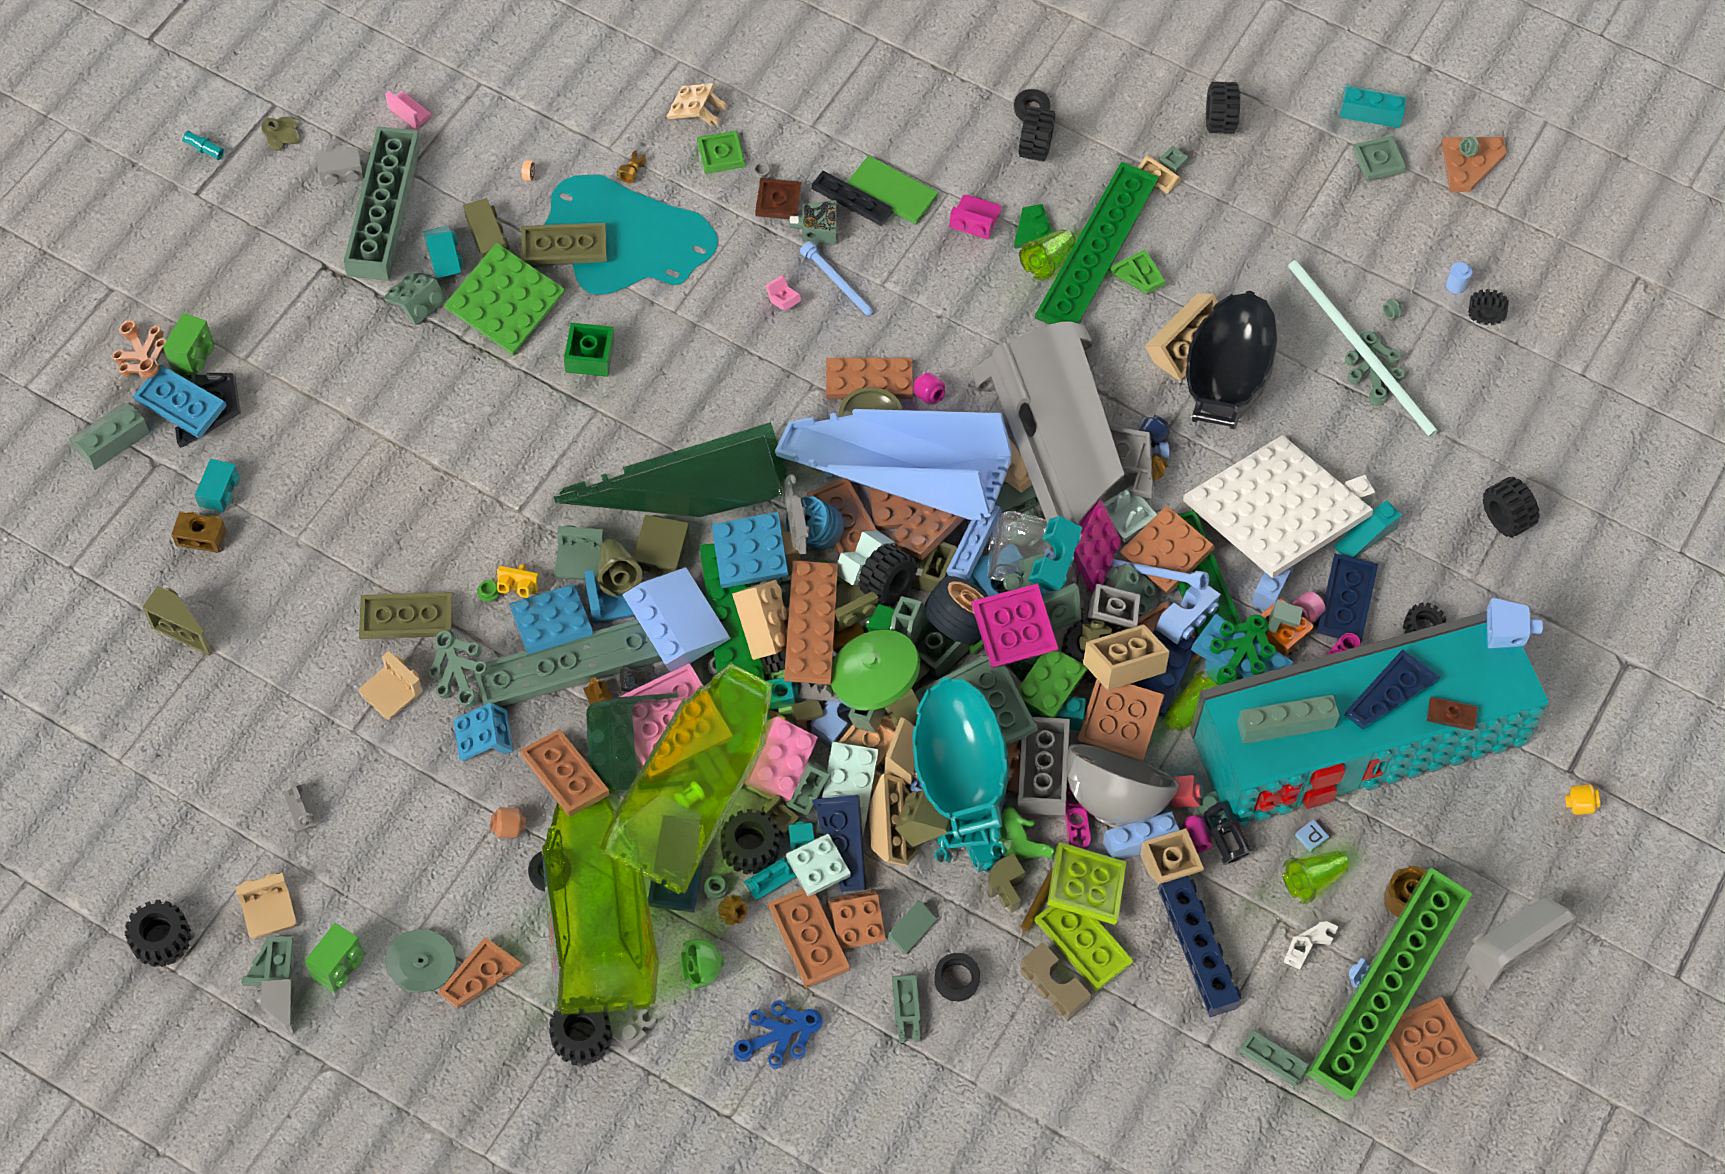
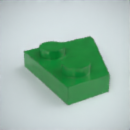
(1032, 225)

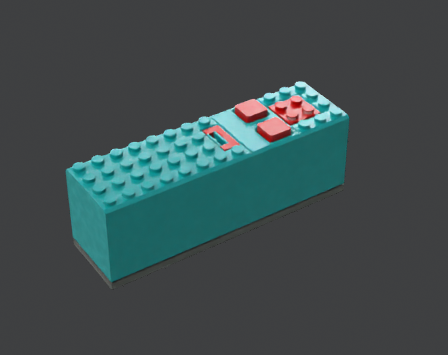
(1326, 763)

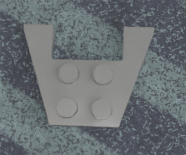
(1135, 457)

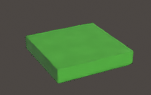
(720, 152)

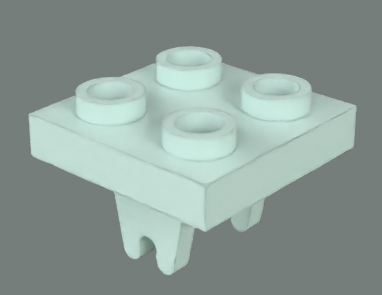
(1128, 513)
(818, 865)

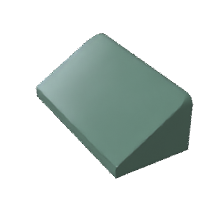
(912, 927)

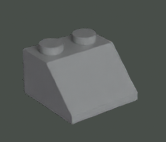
(1114, 606)

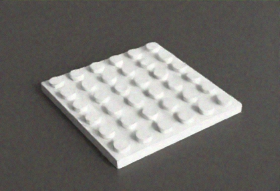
(1277, 506)

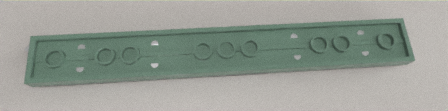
(572, 663)

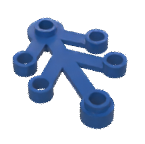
(780, 1032)

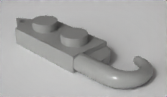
(796, 516)

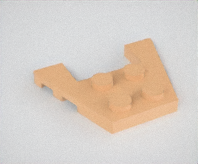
(879, 740)

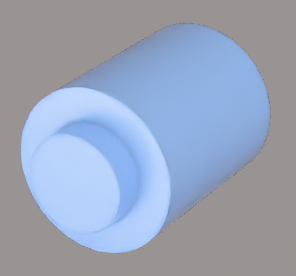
(1458, 277)

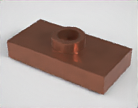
(1451, 714)

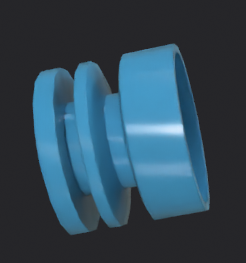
(824, 523)

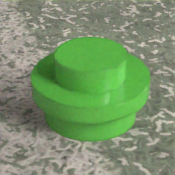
(488, 591)

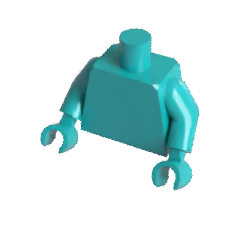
(976, 838)

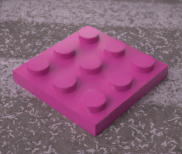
(1097, 546)
(1014, 626)

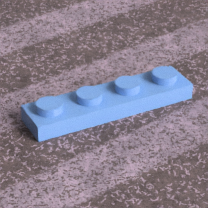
(972, 545)

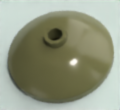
(869, 398)

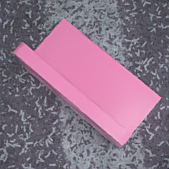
(407, 109)

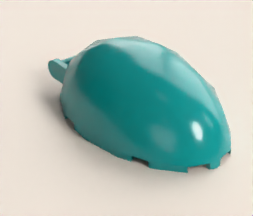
(960, 755)

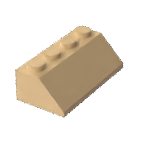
(1172, 342)

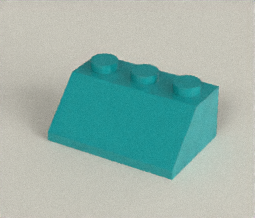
(1372, 106)

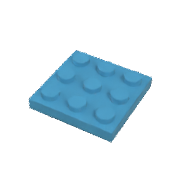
(750, 550)
(550, 619)

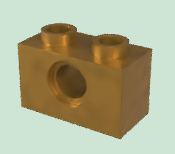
(208, 539)

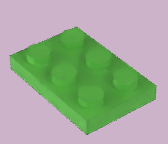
(1051, 683)

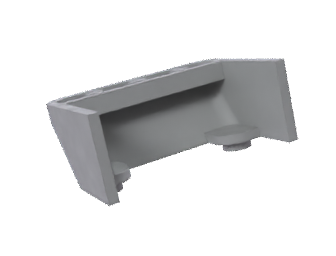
(1517, 938)

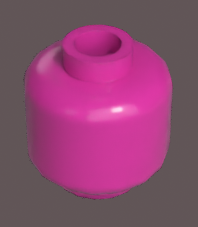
(929, 388)

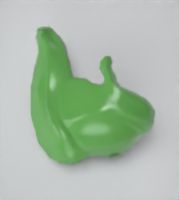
(1015, 837)

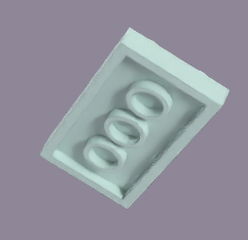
(851, 773)

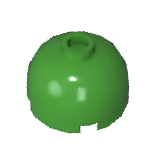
(701, 963)

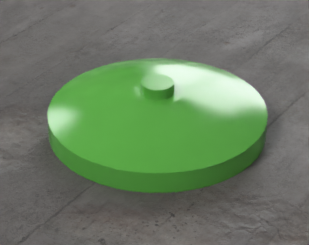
(875, 670)

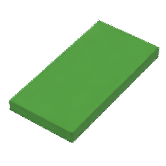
(906, 196)

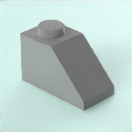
(277, 1001)

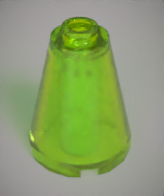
(1046, 253)
(1182, 711)
(1313, 874)

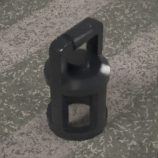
(1224, 827)

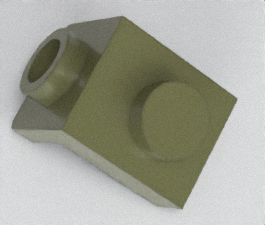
(1093, 631)
(780, 814)

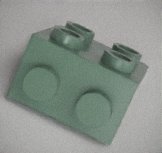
(417, 296)
(577, 551)
(1130, 580)

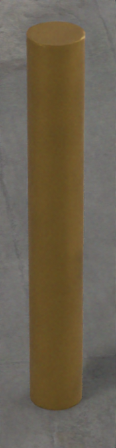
(1037, 903)

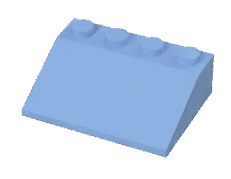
(676, 618)

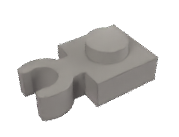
(632, 1033)

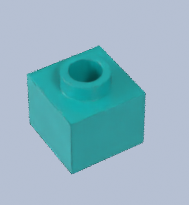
(800, 834)

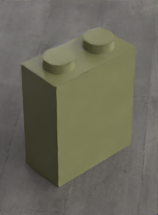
(661, 545)

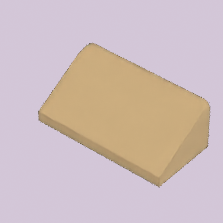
(1167, 179)

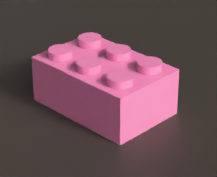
(781, 759)

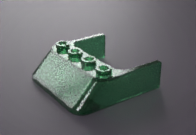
(612, 739)

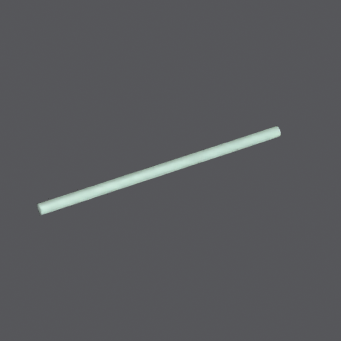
(1363, 349)

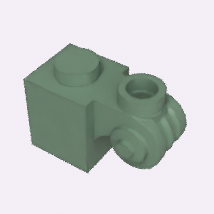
(1014, 580)

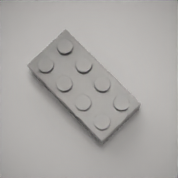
(1044, 768)

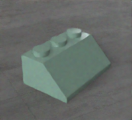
(110, 435)

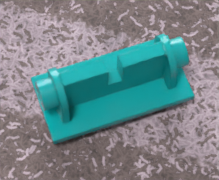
(770, 879)

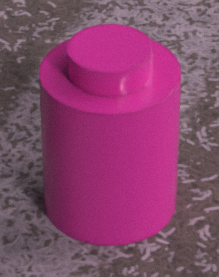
(1198, 833)

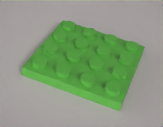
(504, 298)

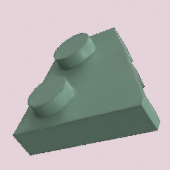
(272, 962)

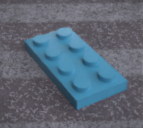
(180, 401)
(1212, 631)

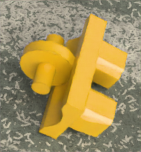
(518, 580)

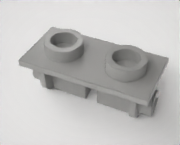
(301, 806)

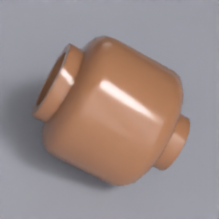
(507, 822)

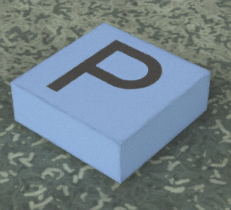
(1311, 836)

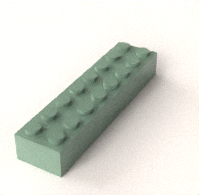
(382, 203)

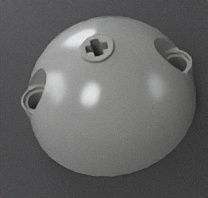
(1117, 786)

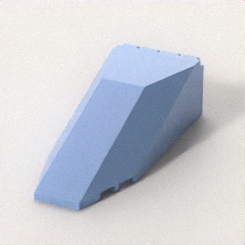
(921, 456)

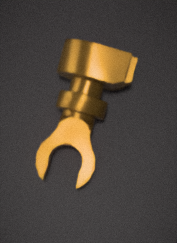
(628, 172)

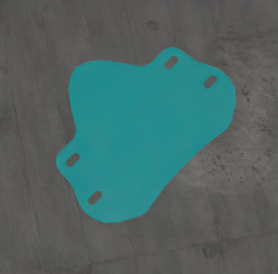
(640, 234)

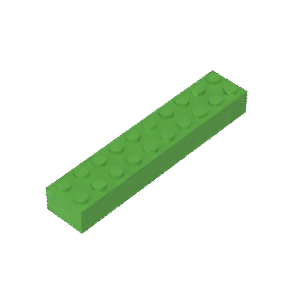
(1388, 984)

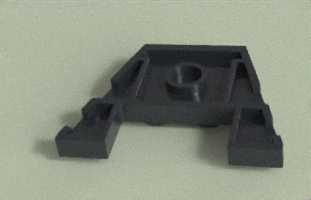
(220, 385)

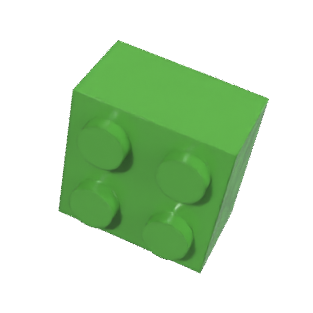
(189, 345)
(335, 958)

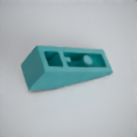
(1370, 531)

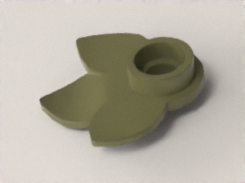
(283, 132)

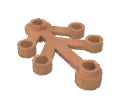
(148, 366)

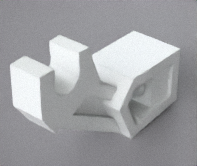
(1314, 935)

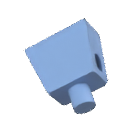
(1509, 624)

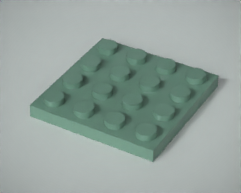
(1000, 694)

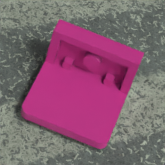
(974, 216)

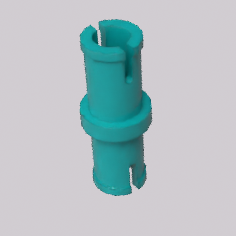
(203, 145)

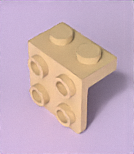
(392, 686)
(266, 905)

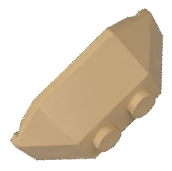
(883, 816)

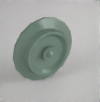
(420, 960)

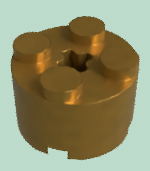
(1400, 886)

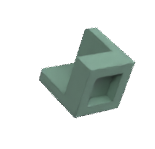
(1284, 613)

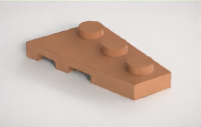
(478, 973)

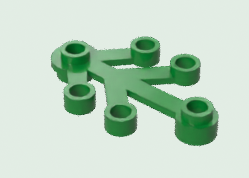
(1243, 646)

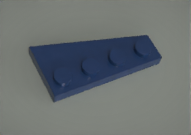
(842, 821)

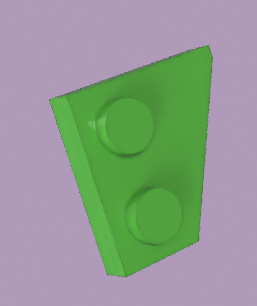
(1139, 272)

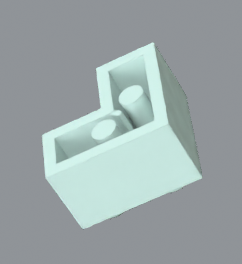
(851, 562)

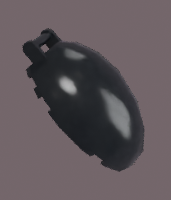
(1231, 358)

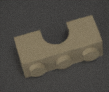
(1066, 998)

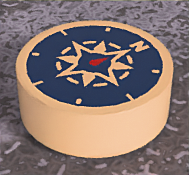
(528, 170)

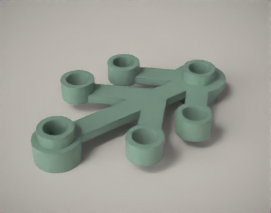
(1374, 346)
(455, 667)

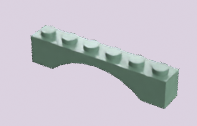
(908, 620)

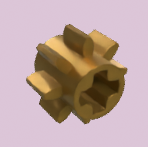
(1158, 467)
(732, 910)

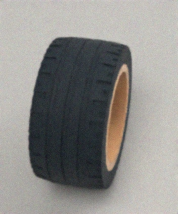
(951, 609)

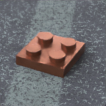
(778, 198)

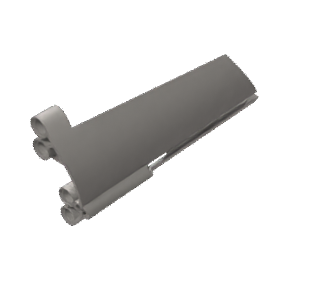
(1072, 450)

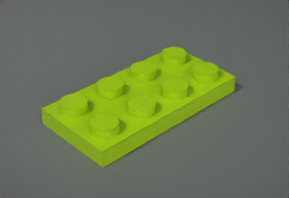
(1085, 945)

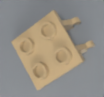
(691, 103)

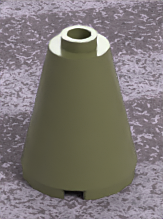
(617, 569)

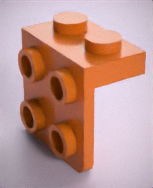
(1286, 635)

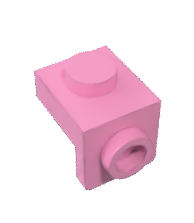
(781, 294)

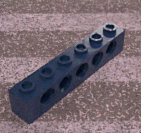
(1215, 1000)

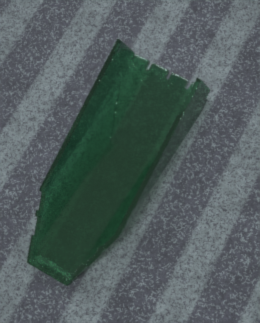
(692, 480)

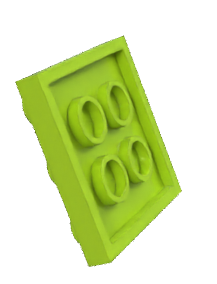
(1087, 883)

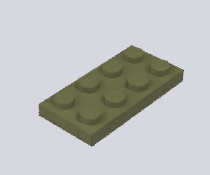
(563, 243)
(405, 615)

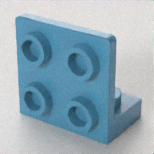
(603, 606)
(482, 730)

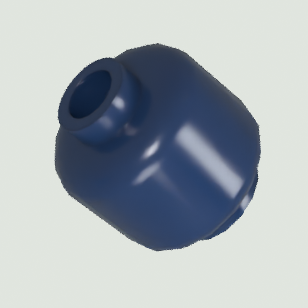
(1157, 428)

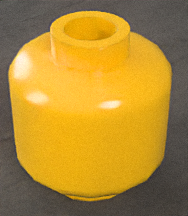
(1582, 799)

